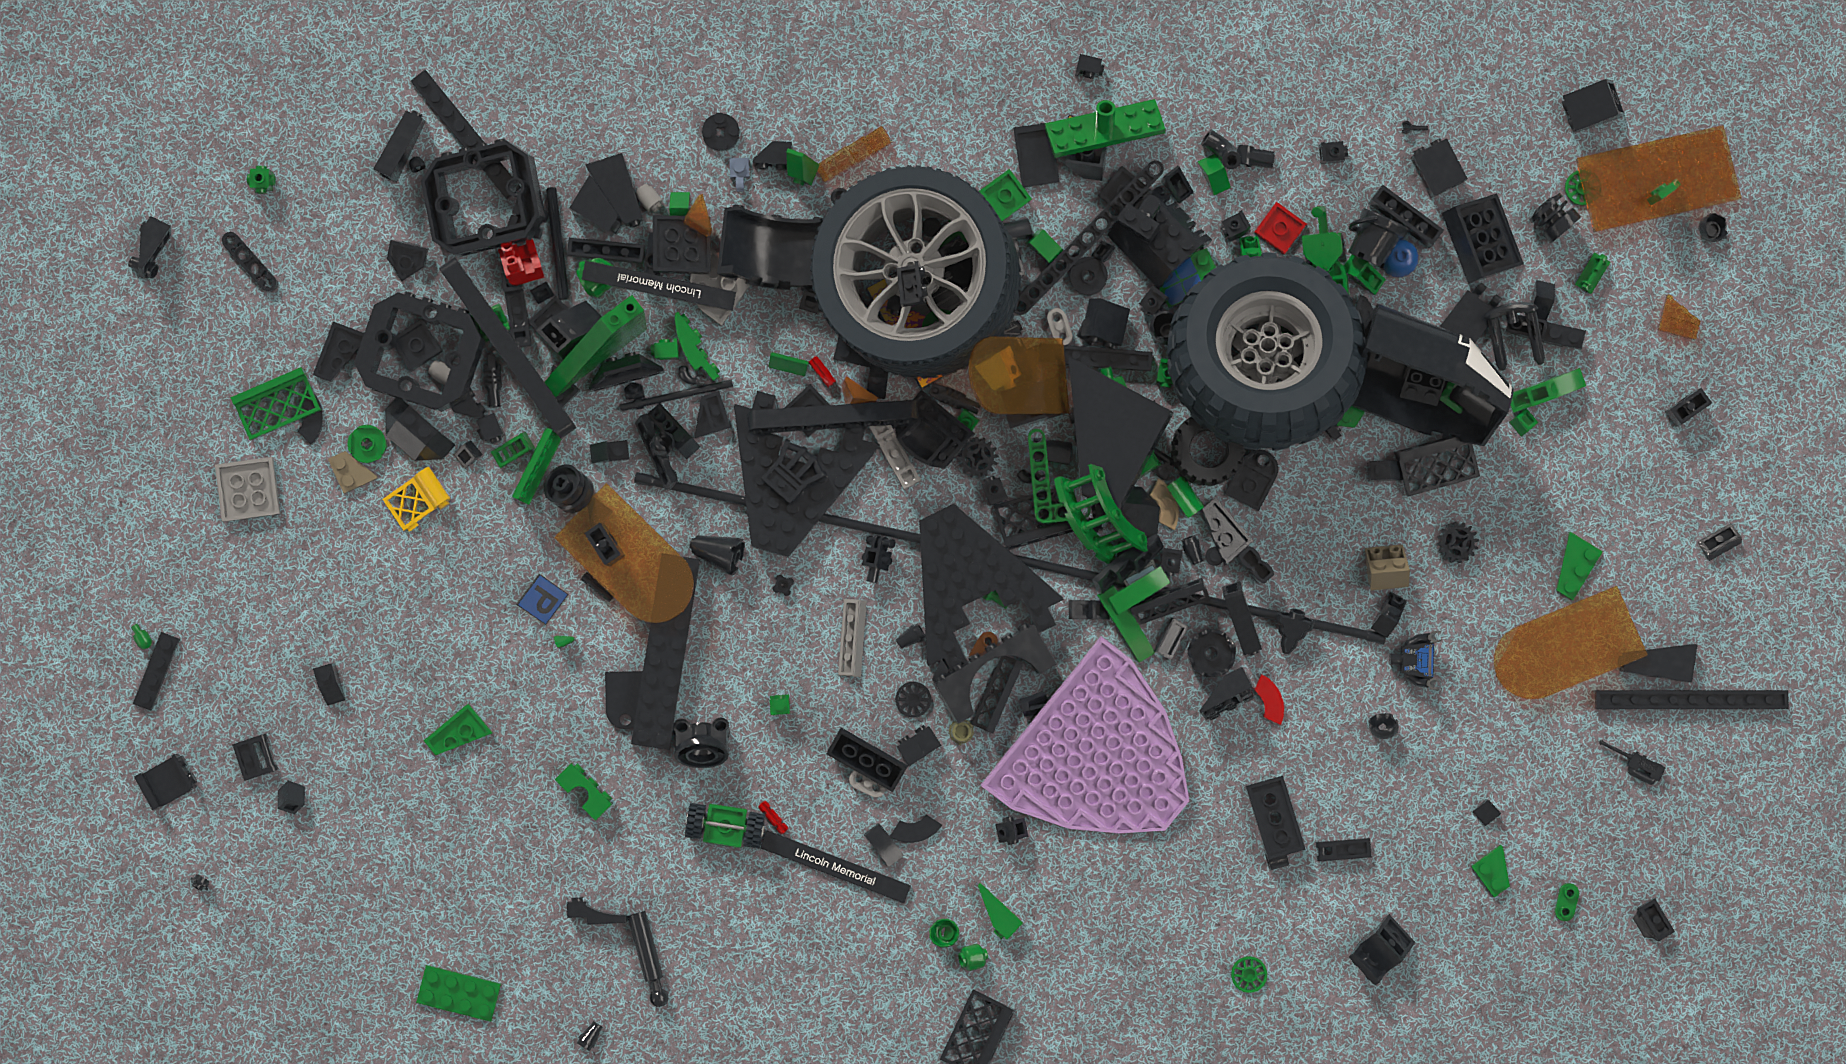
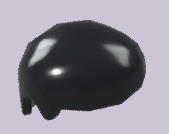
(1391, 725)

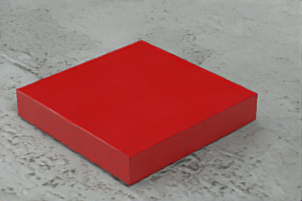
(1280, 228)

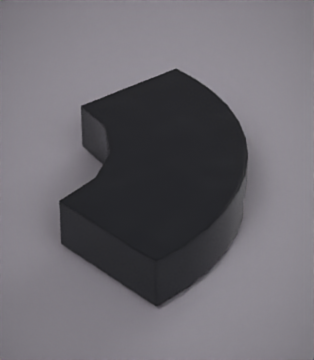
(313, 423)
(915, 831)

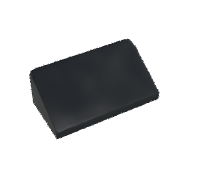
(1720, 541)

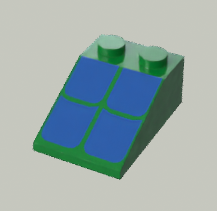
(1187, 276)

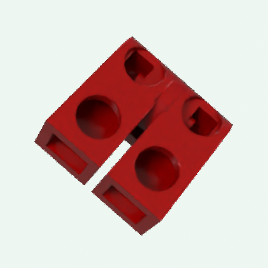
(521, 263)

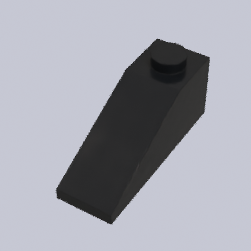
(152, 240)

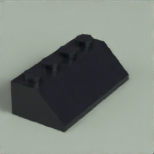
(866, 759)

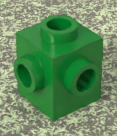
(267, 182)

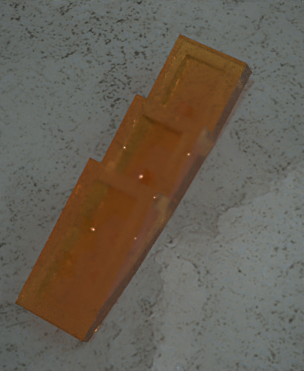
(854, 153)

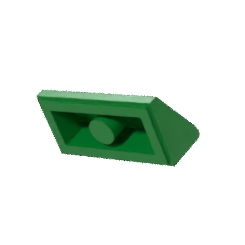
(788, 364)

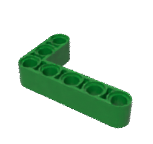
(1045, 483)

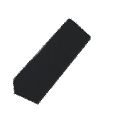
(606, 250)

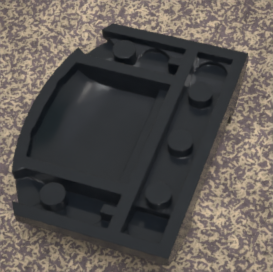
(936, 436)

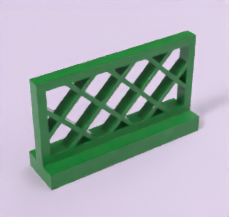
(268, 388)
(537, 466)

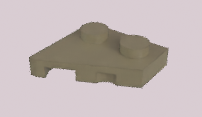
(350, 472)

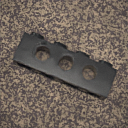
(1403, 213)

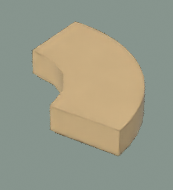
(1168, 505)

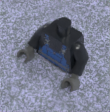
(1417, 660)

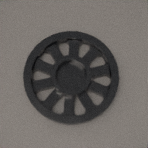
(913, 699)

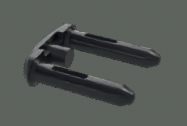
(1511, 311)

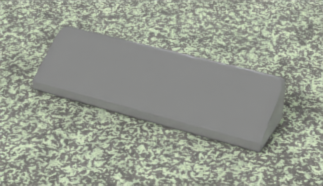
(854, 639)

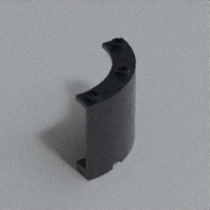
(764, 252)

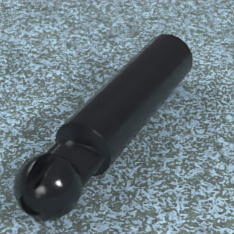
(648, 957)

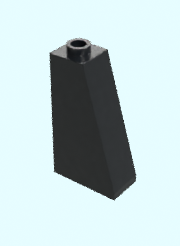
(400, 146)
(615, 182)
(1242, 618)
(1666, 663)

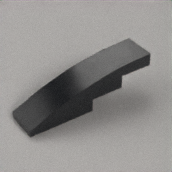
(1126, 563)

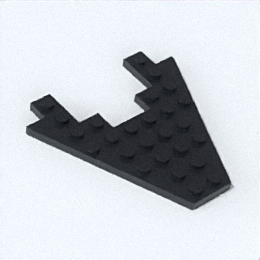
(772, 521)
(964, 565)

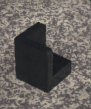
(291, 797)

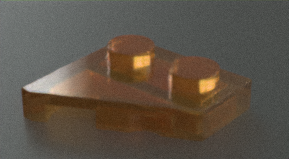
(1677, 320)

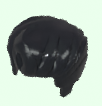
(1160, 326)

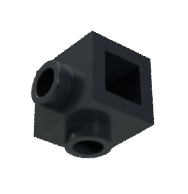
(1007, 830)

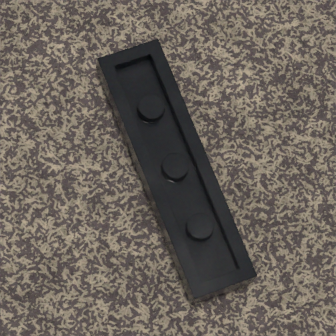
(156, 671)

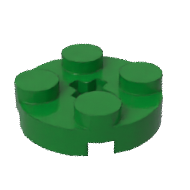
(359, 452)

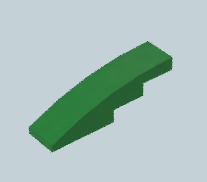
(1128, 628)

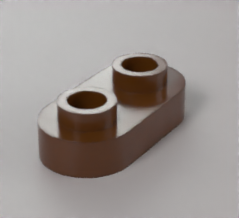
(980, 644)

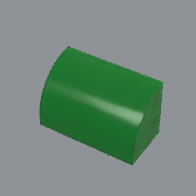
(1185, 496)

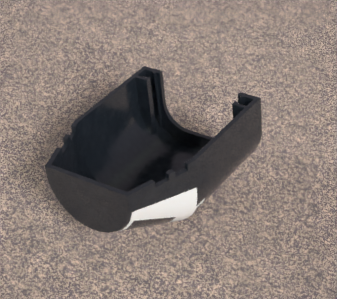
(1404, 341)

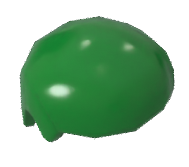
(950, 936)

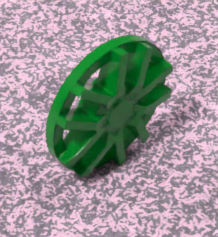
(1249, 974)

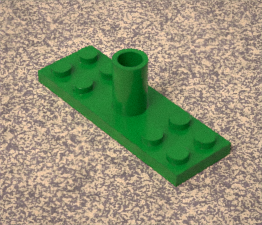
(1105, 127)

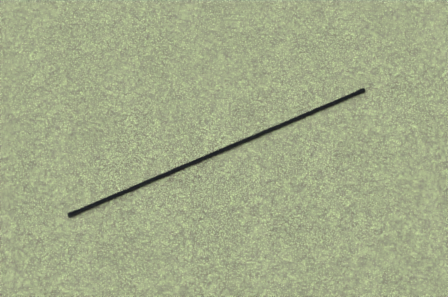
(650, 480)

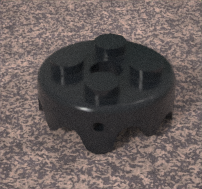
(1221, 643)

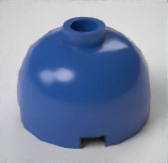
(1402, 260)

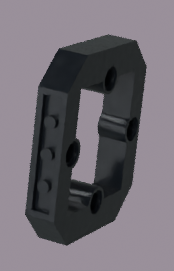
(436, 197)
(381, 324)

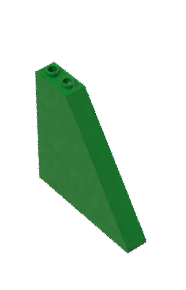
(601, 342)

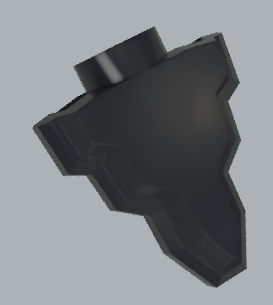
(1292, 628)

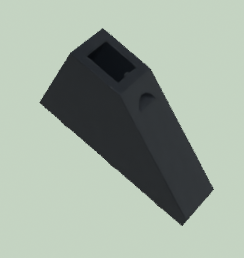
(666, 422)

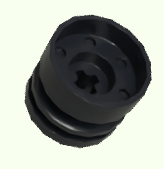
(1555, 217)

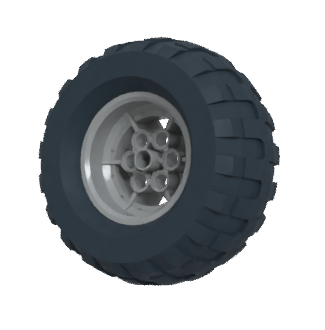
(1274, 294)

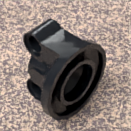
(701, 743)

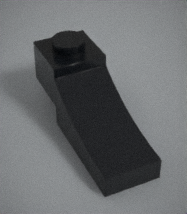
(579, 908)

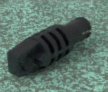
(493, 381)
(953, 398)

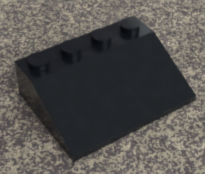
(1482, 238)

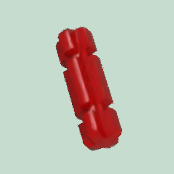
(773, 817)

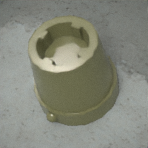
(961, 732)

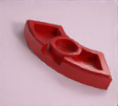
(1271, 699)

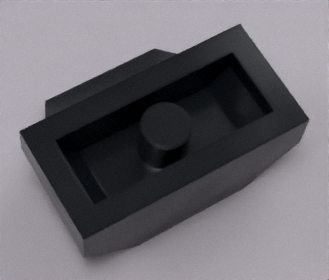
(1652, 921)

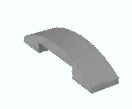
(896, 455)

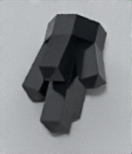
(1033, 704)

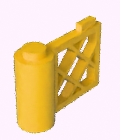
(429, 489)

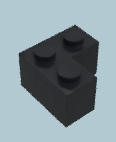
(918, 745)

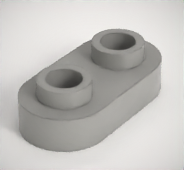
(1059, 327)
(866, 785)

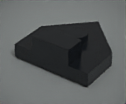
(406, 258)

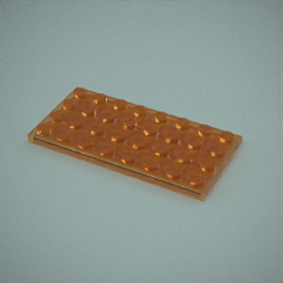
(1621, 179)

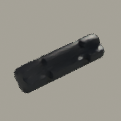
(587, 578)

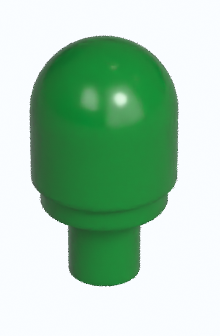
(141, 637)

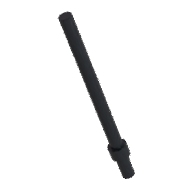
(639, 403)

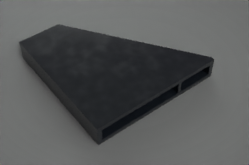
(1113, 430)

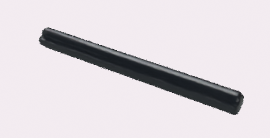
(557, 243)

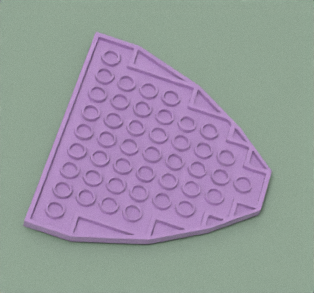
(1096, 753)

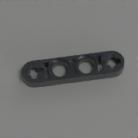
(249, 262)

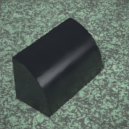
(1019, 229)
(1057, 451)

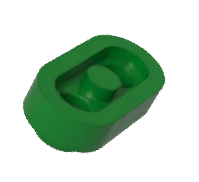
(1564, 901)

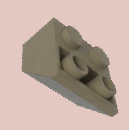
(1387, 567)

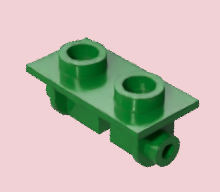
(1592, 272)

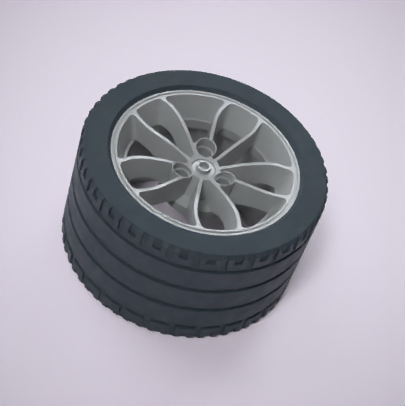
(879, 205)

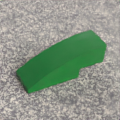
(1138, 590)

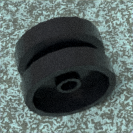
(568, 488)

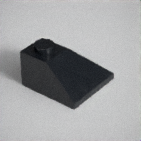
(1088, 163)

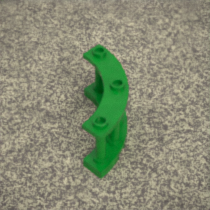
(1084, 529)

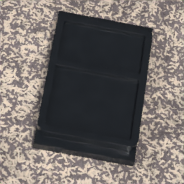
(1035, 156)

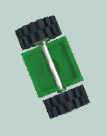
(724, 825)

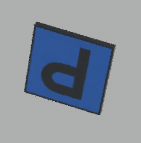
(542, 599)

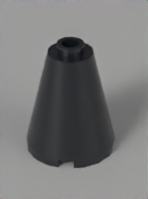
(719, 551)

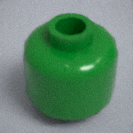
(973, 957)

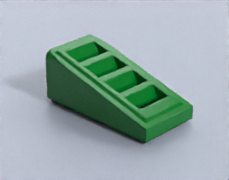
(526, 441)

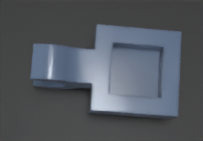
(739, 169)

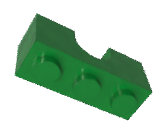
(597, 802)

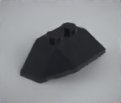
(624, 370)
(414, 433)
(1141, 513)

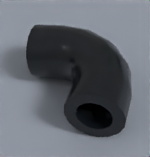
(1222, 148)

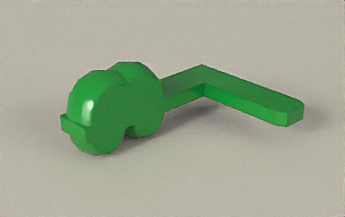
(1445, 397)

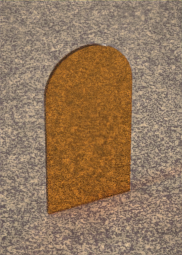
(1019, 375)
(651, 577)
(1568, 646)

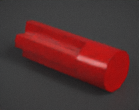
(822, 371)

